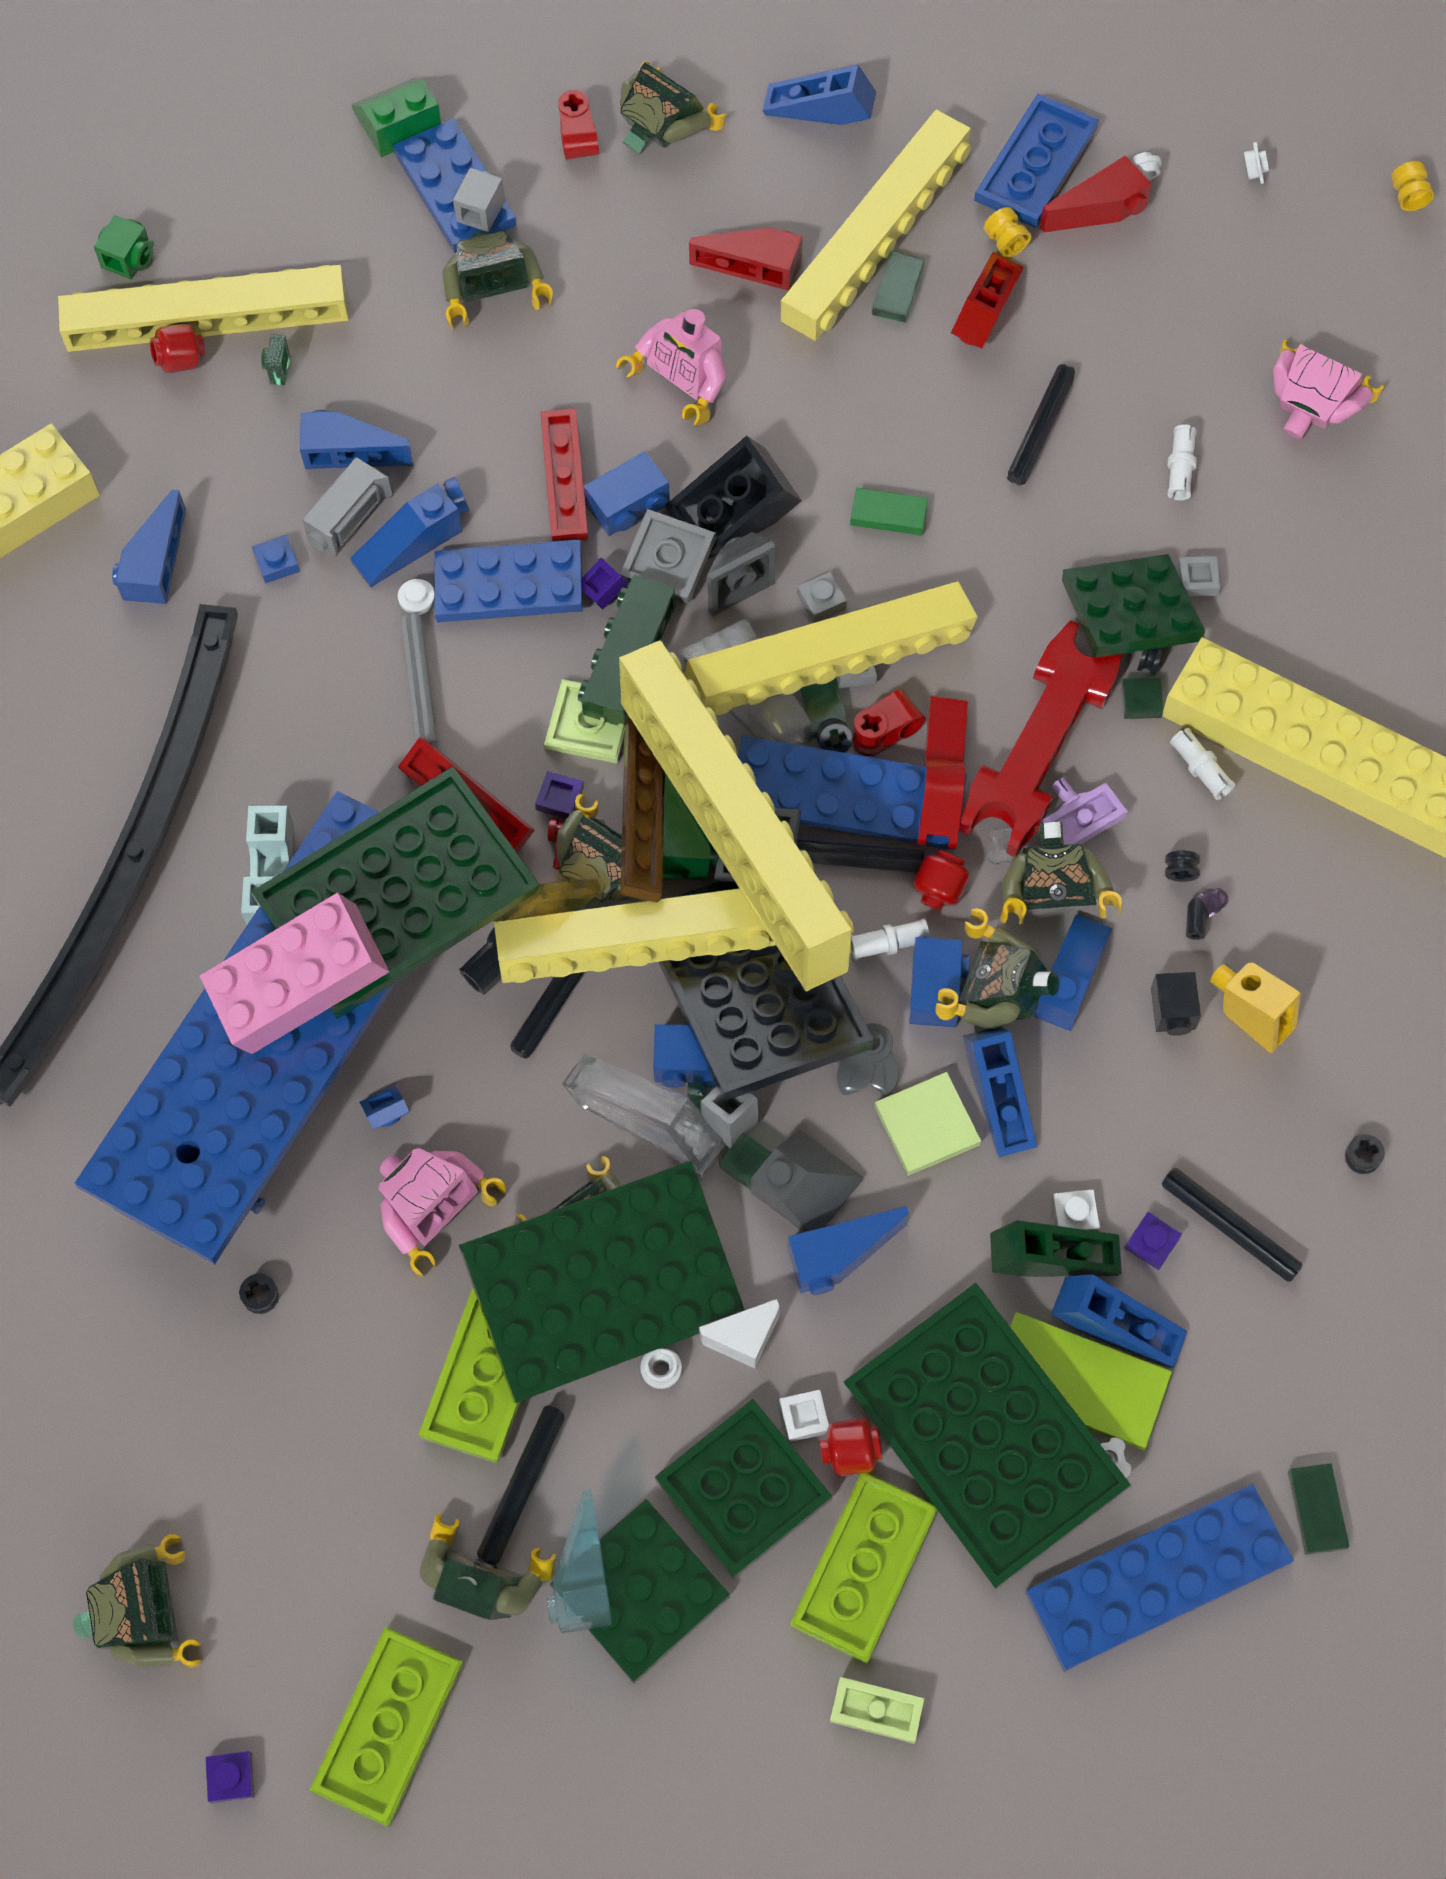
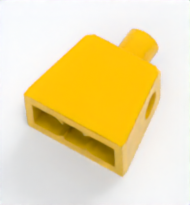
(1258, 1003)

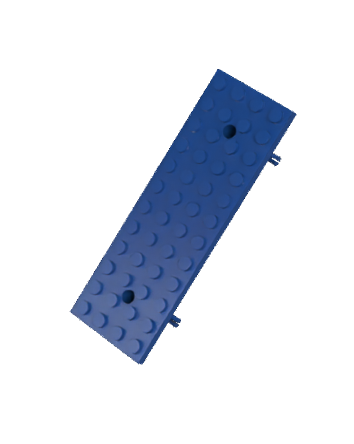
(221, 1119)

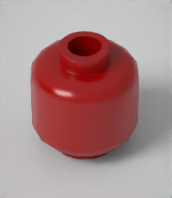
(176, 348)
(941, 880)
(851, 1447)

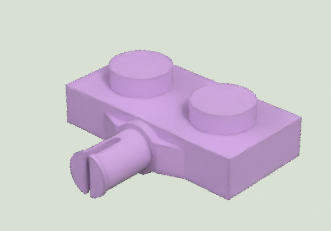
(1086, 813)

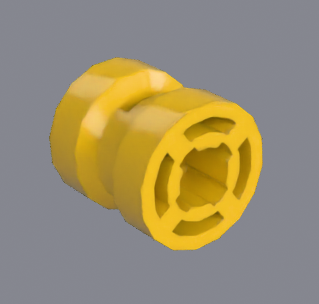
(1412, 186)
(1009, 235)

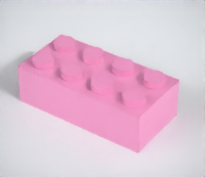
(294, 973)

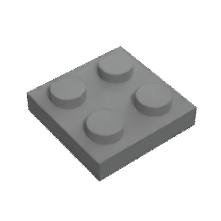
(669, 553)

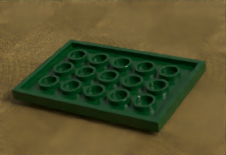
(418, 874)
(601, 1280)
(987, 1435)

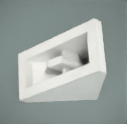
(742, 1334)

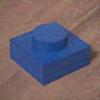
(275, 559)
(384, 1107)

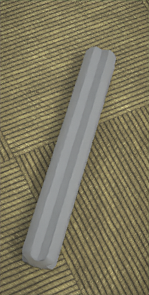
(418, 677)

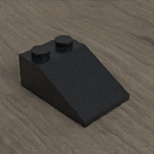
(736, 495)

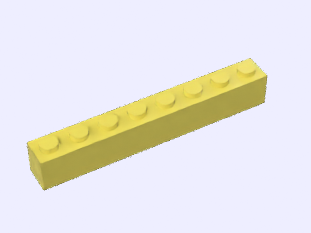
(876, 225)
(207, 305)
(832, 648)
(628, 935)

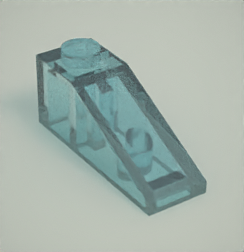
(580, 1579)

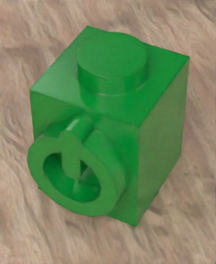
(123, 247)

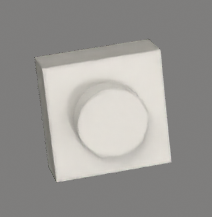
(1076, 1210)
(804, 1415)

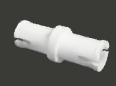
(1182, 462)
(1202, 763)
(888, 939)

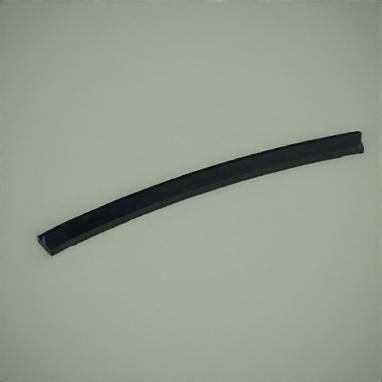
(131, 857)

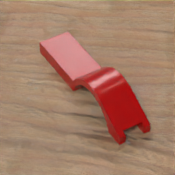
(944, 769)

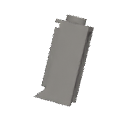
(345, 506)

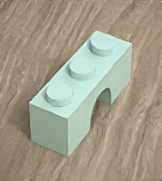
(270, 849)

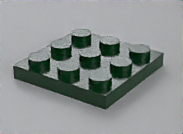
(1132, 605)
(743, 1488)
(653, 1589)

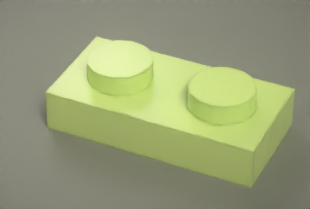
(877, 1710)

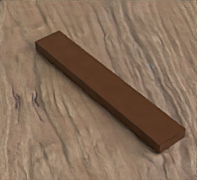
(641, 819)

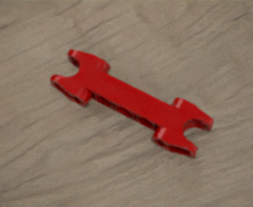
(1015, 791)

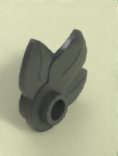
(870, 1066)

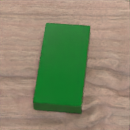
(888, 511)

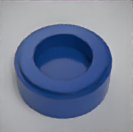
(455, 494)

